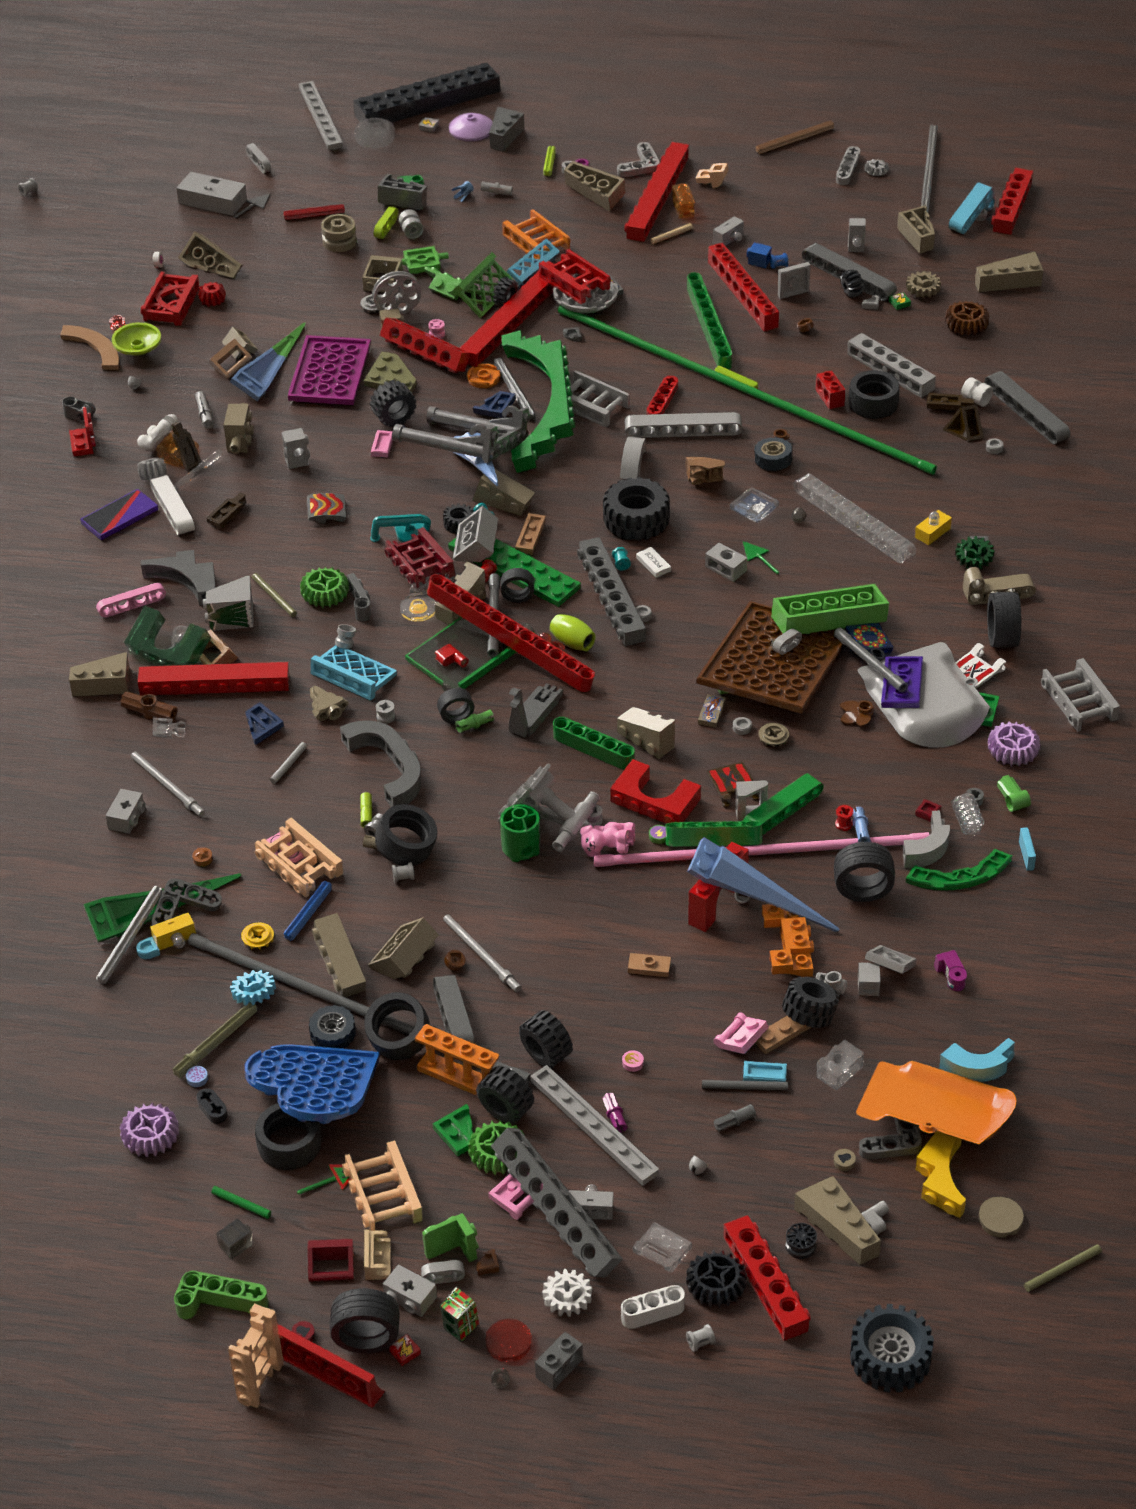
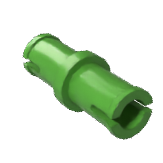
(474, 721)

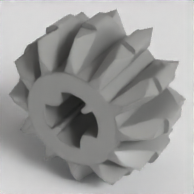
(152, 468)

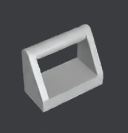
(746, 789)

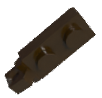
(947, 401)
(185, 446)
(227, 511)

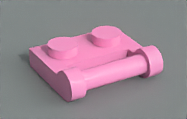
(744, 1037)
(509, 1191)

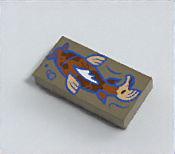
(711, 710)

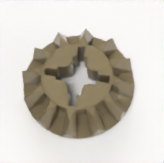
(777, 730)

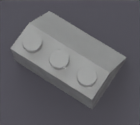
(476, 536)

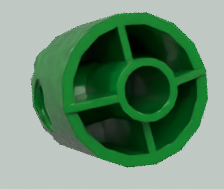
(520, 832)

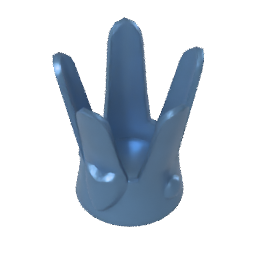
(466, 188)

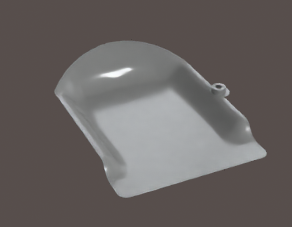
(948, 705)

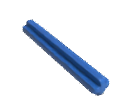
(308, 910)

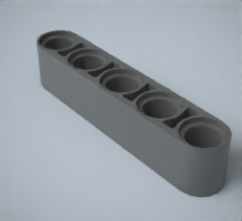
(452, 1007)

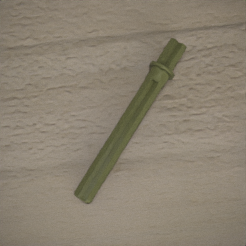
(191, 1060)

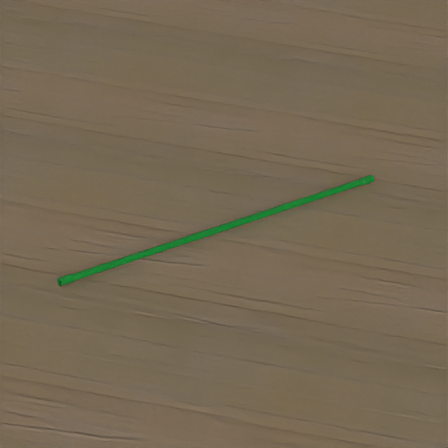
(921, 464)

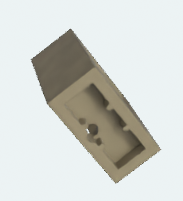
(377, 265)

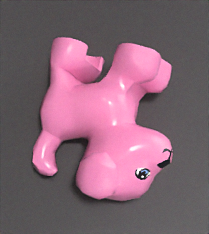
(611, 835)

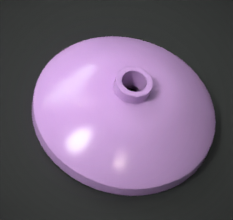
(470, 127)

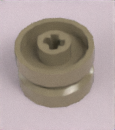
(339, 233)

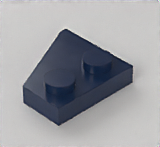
(496, 404)
(262, 722)

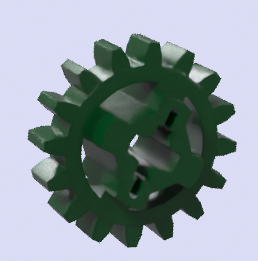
(974, 552)

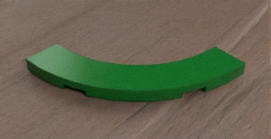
(960, 878)

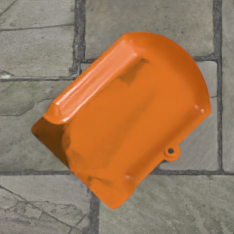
(936, 1101)

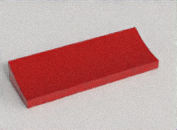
(329, 1368)

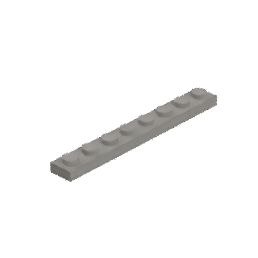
(320, 115)
(595, 1125)

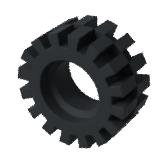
(504, 290)
(451, 516)

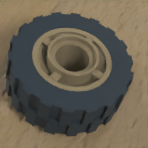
(773, 453)

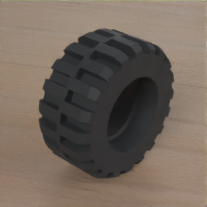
(633, 523)

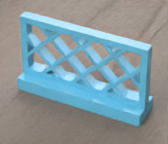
(350, 678)

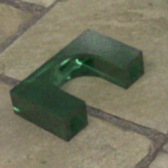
(143, 635)

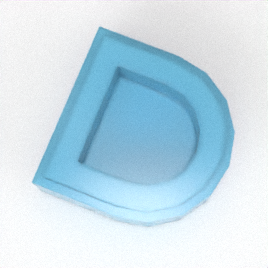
(147, 949)

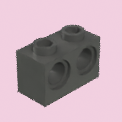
(558, 1360)

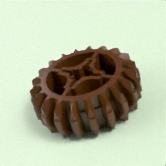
(967, 318)

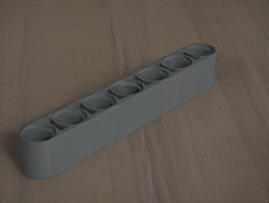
(836, 265)
(1028, 407)

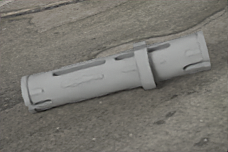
(206, 416)

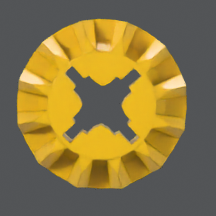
(258, 929)

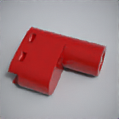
(449, 654)

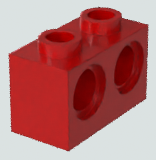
(830, 389)

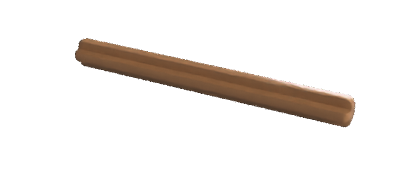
(794, 137)

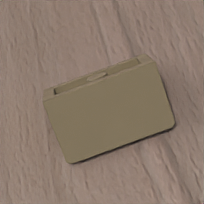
(242, 338)

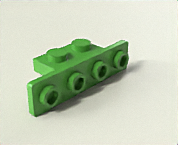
(444, 283)

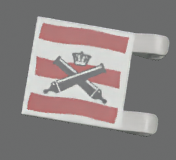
(975, 667)

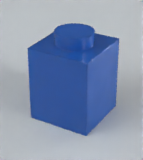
(759, 255)

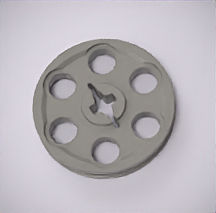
(391, 289)

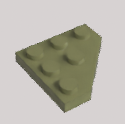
(387, 368)

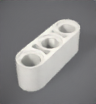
(642, 1307)

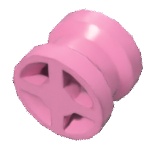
(437, 328)

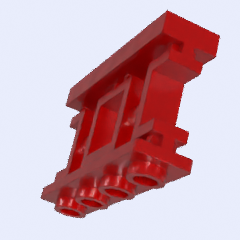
(577, 288)

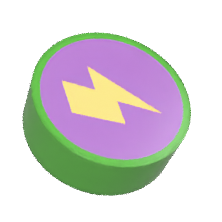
(657, 834)

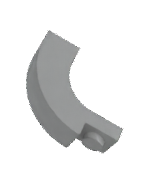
(632, 457)
(930, 849)

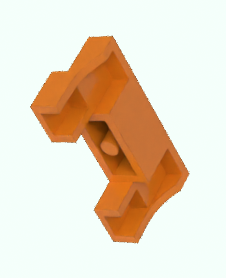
(795, 935)

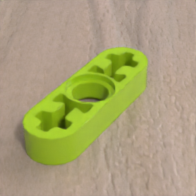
(385, 223)

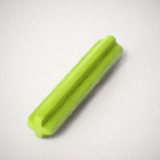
(549, 161)
(736, 376)

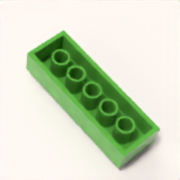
(830, 609)

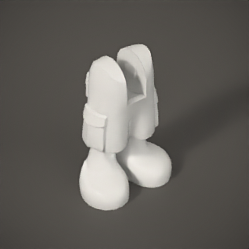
(157, 433)

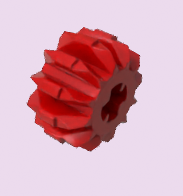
(212, 294)

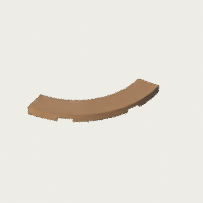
(97, 341)

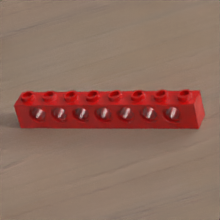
(743, 287)

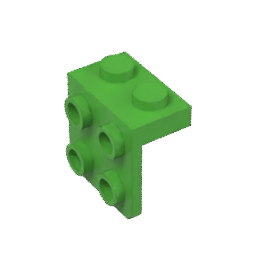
(449, 1235)

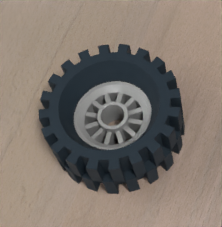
(892, 1331)

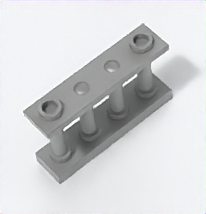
(604, 391)
(1090, 683)

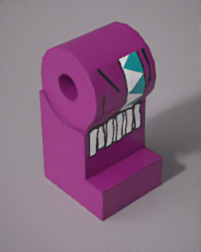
(952, 969)

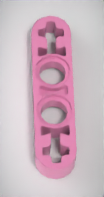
(131, 602)

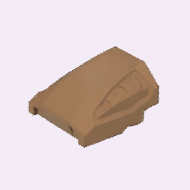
(704, 470)

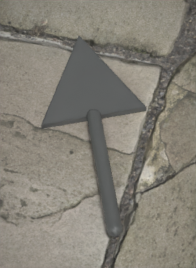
(257, 201)

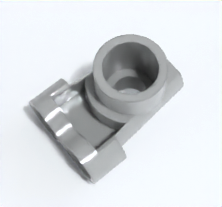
(833, 979)

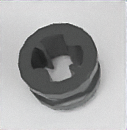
(978, 794)

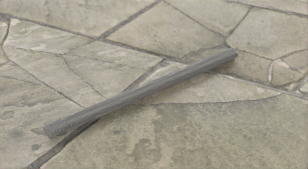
(929, 166)

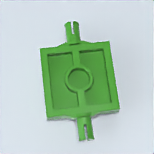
(419, 258)

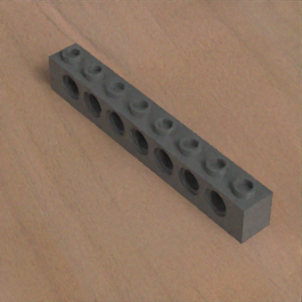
(611, 592)
(540, 1173)

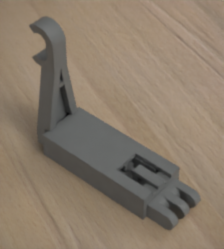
(529, 715)

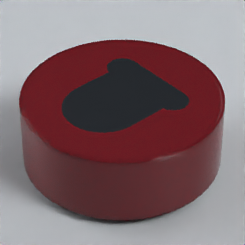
(304, 1329)

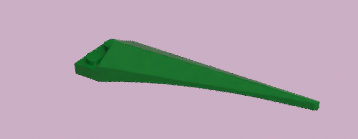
(113, 914)

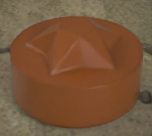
(202, 857)

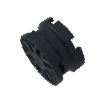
(806, 1235)

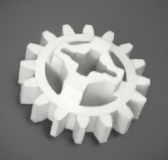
(567, 1292)

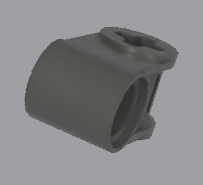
(74, 408)

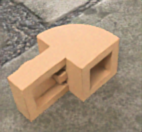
(714, 175)

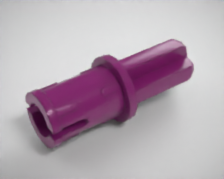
(614, 1112)

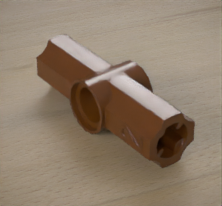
(148, 706)

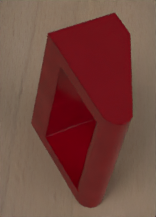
(330, 1250)

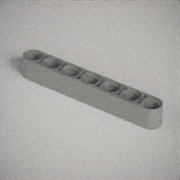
(683, 425)

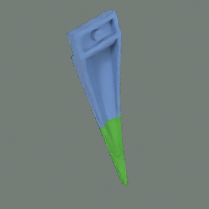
(259, 373)

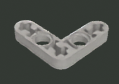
(646, 165)

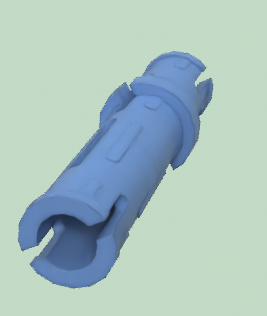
(861, 823)

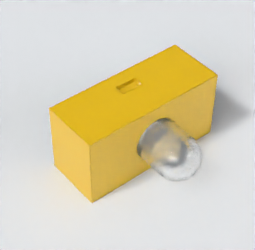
(933, 527)
(173, 931)

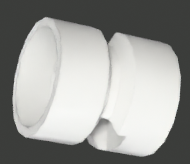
(978, 391)

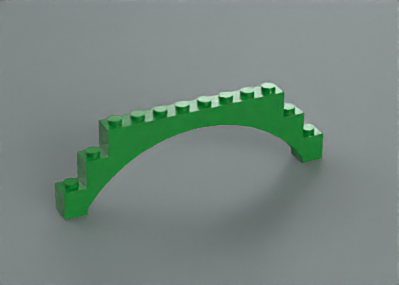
(558, 419)

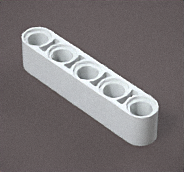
(172, 505)

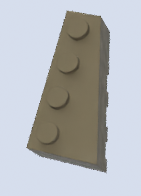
(595, 184)
(1010, 273)
(338, 955)
(835, 1214)

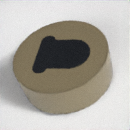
(844, 1159)

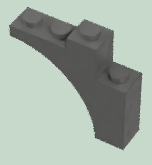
(182, 570)

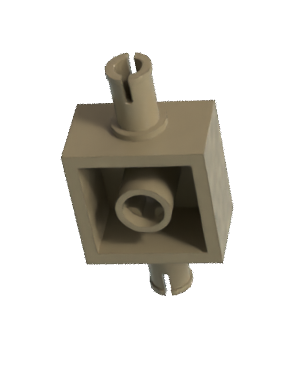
(238, 428)

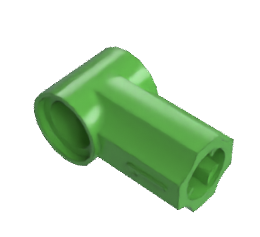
(1014, 796)

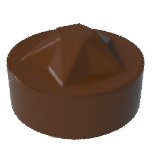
(805, 325)
(455, 960)

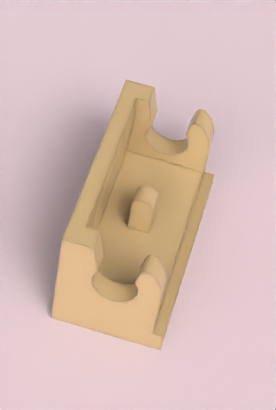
(377, 1255)

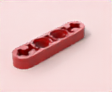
(664, 398)

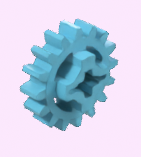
(253, 987)

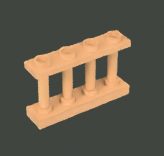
(398, 1173)

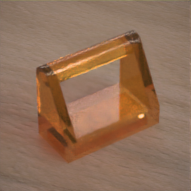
(166, 448)

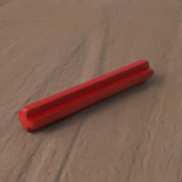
(313, 212)

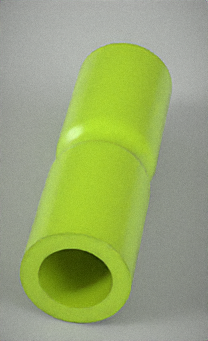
(366, 808)

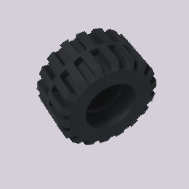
(383, 401)
(810, 1002)
(545, 1039)
(505, 1094)

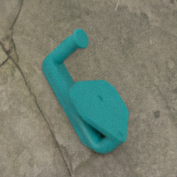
(403, 524)

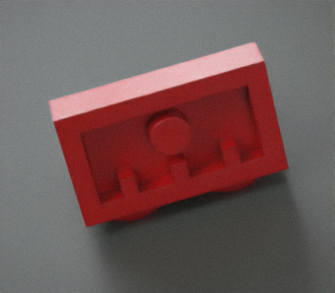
(81, 439)

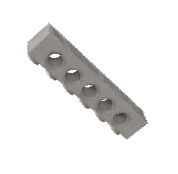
(883, 359)

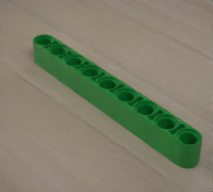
(709, 320)

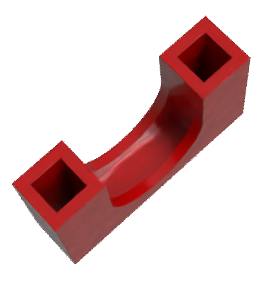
(673, 808)
(704, 896)

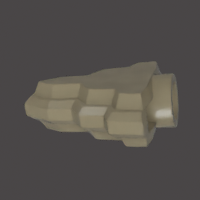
(326, 704)

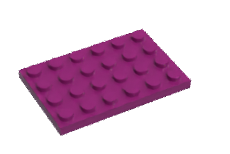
(329, 370)

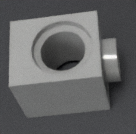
(868, 979)

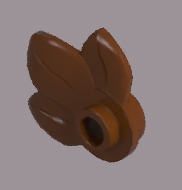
(857, 712)

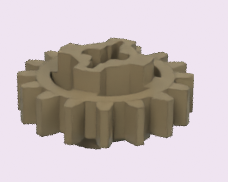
(923, 284)

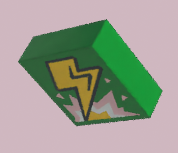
(899, 301)

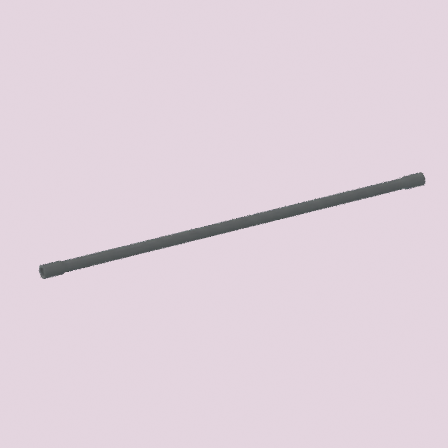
(206, 945)

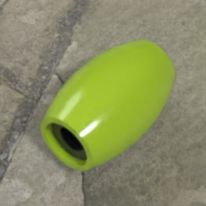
(572, 632)

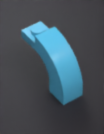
(978, 1066)

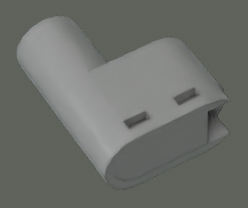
(873, 1216)

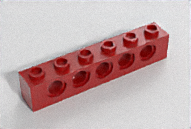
(1012, 201)
(401, 333)
(746, 1243)

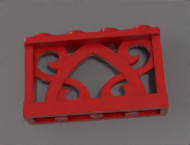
(169, 312)

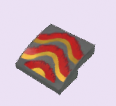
(326, 506)

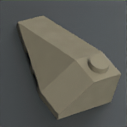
(208, 256)

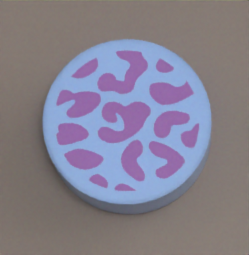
(197, 1076)

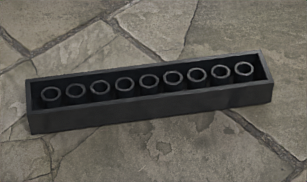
(429, 94)

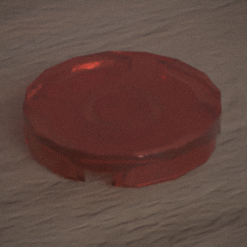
(508, 1340)

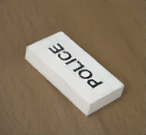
(653, 562)

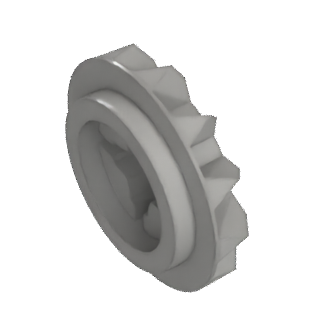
(882, 167)
(368, 304)

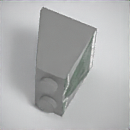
(230, 605)

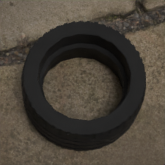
(874, 406)
(1004, 619)
(413, 819)
(865, 887)
(380, 1010)
(286, 1156)
(369, 1306)

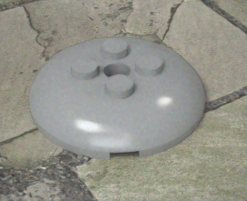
(598, 301)

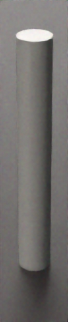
(287, 764)

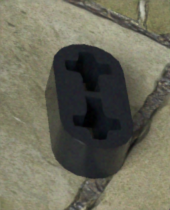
(207, 1108)

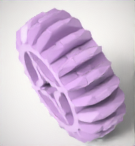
(1013, 743)
(149, 1129)

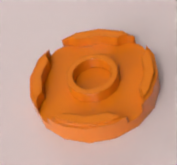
(483, 376)

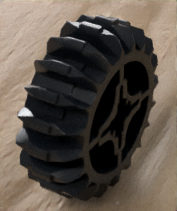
(712, 1284)

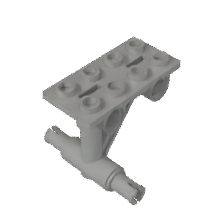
(538, 791)

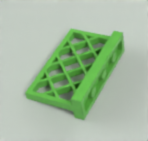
(467, 284)

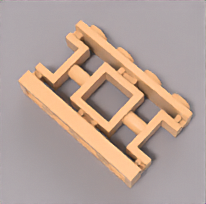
(311, 849)
(256, 1355)

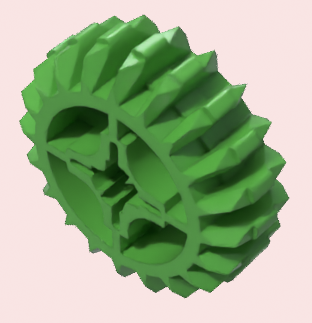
(324, 587)
(481, 1150)

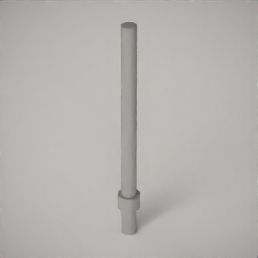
(189, 802)
(504, 975)

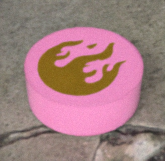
(633, 1061)

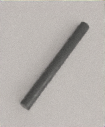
(746, 1085)

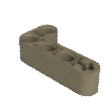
(978, 589)

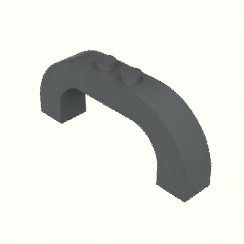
(380, 735)

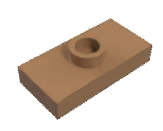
(649, 965)

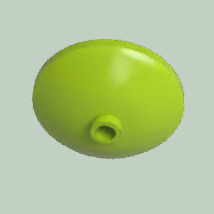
(136, 338)

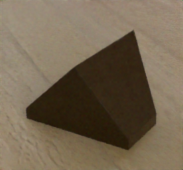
(965, 424)

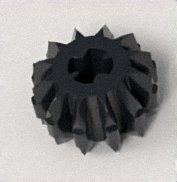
(852, 283)

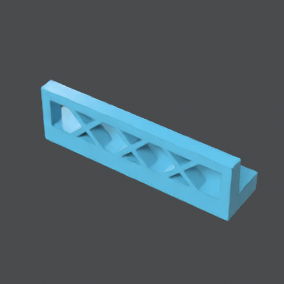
(528, 272)

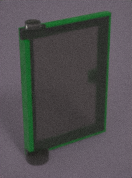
(471, 643)

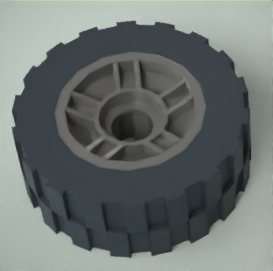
(332, 1027)

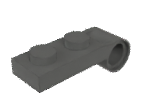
(362, 599)

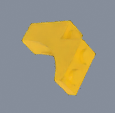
(934, 1163)

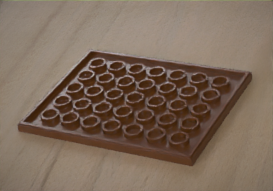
(751, 669)

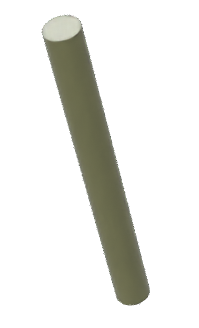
(261, 582)
(1063, 1267)

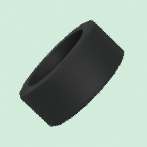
(517, 595)
(452, 696)

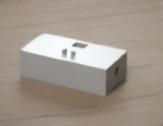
(211, 193)

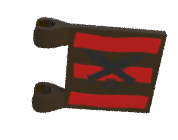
(725, 780)

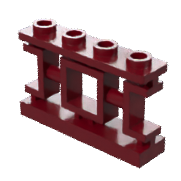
(434, 559)

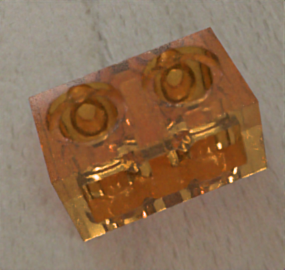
(683, 200)

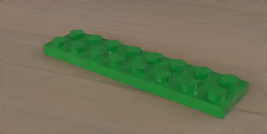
(548, 583)

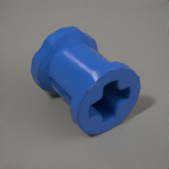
(773, 260)

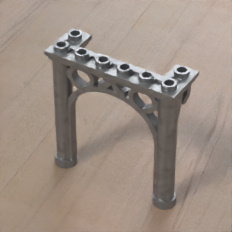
(495, 438)

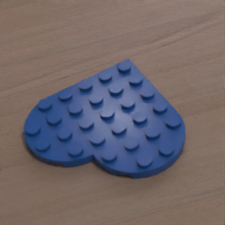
(313, 1080)

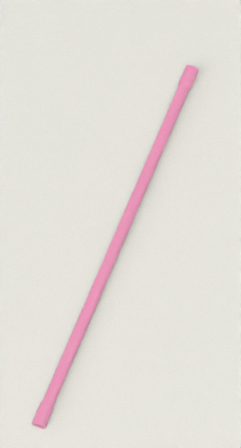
(610, 860)

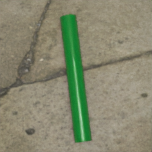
(250, 1206)

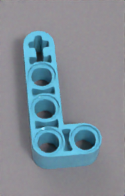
(978, 199)

